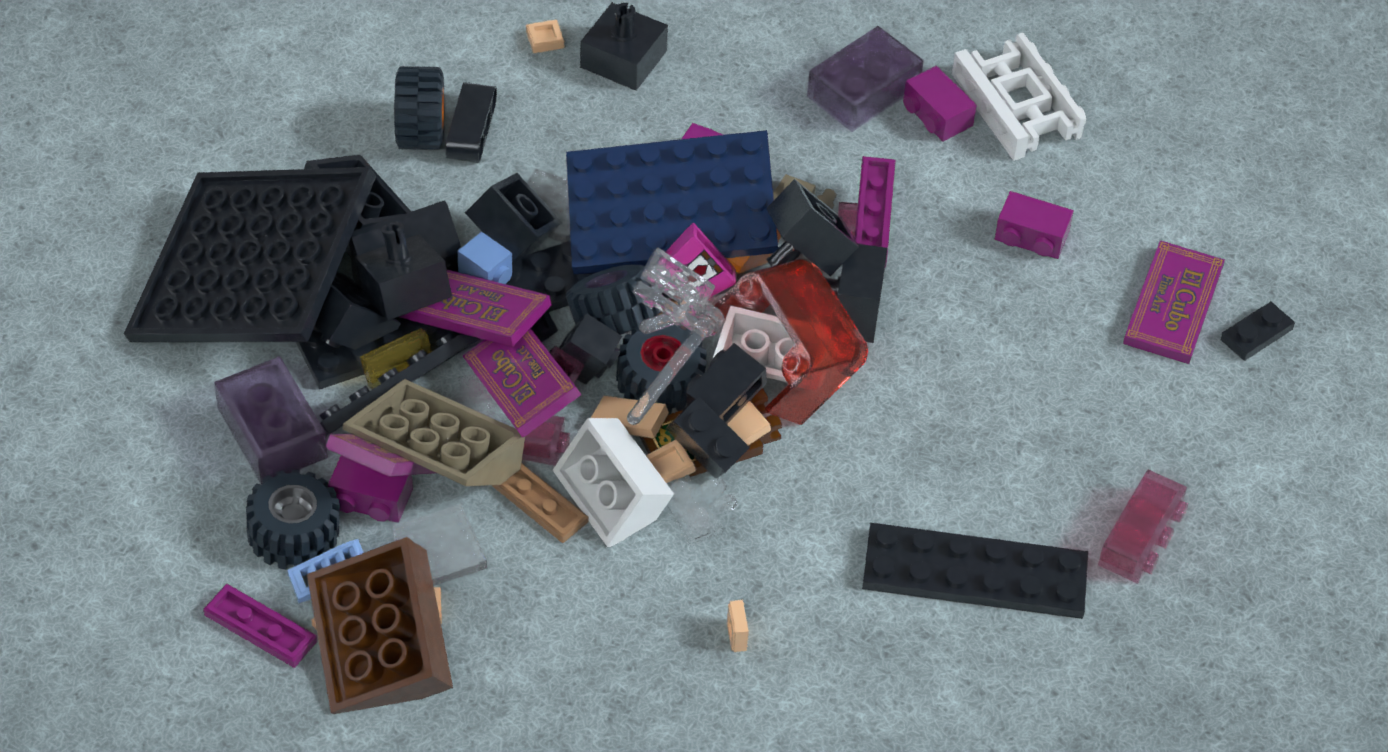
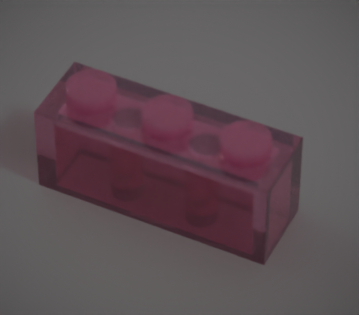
(1144, 527)

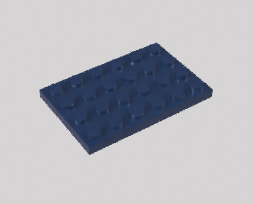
(650, 193)

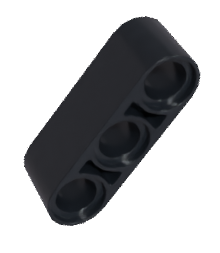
(471, 122)

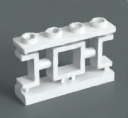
(999, 108)

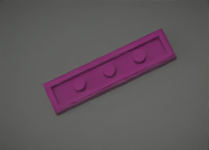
(875, 202)

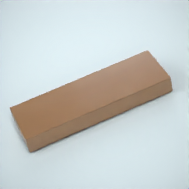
(543, 504)

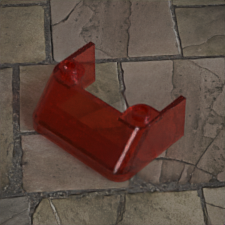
(824, 336)

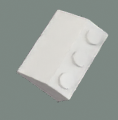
(759, 336)
(612, 480)

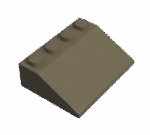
(440, 435)

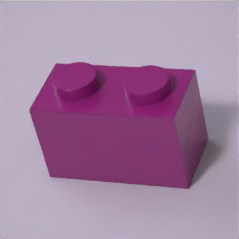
(939, 103)
(1033, 225)
(370, 491)

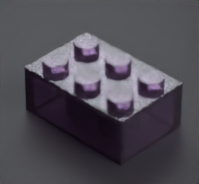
(863, 78)
(270, 419)

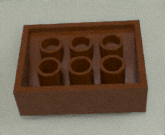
(379, 628)

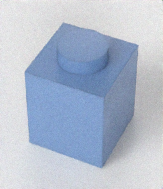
(485, 259)

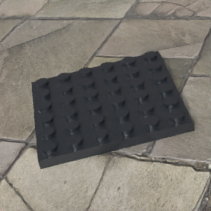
(251, 256)

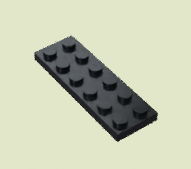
(976, 570)

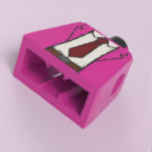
(704, 258)

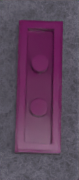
(260, 625)

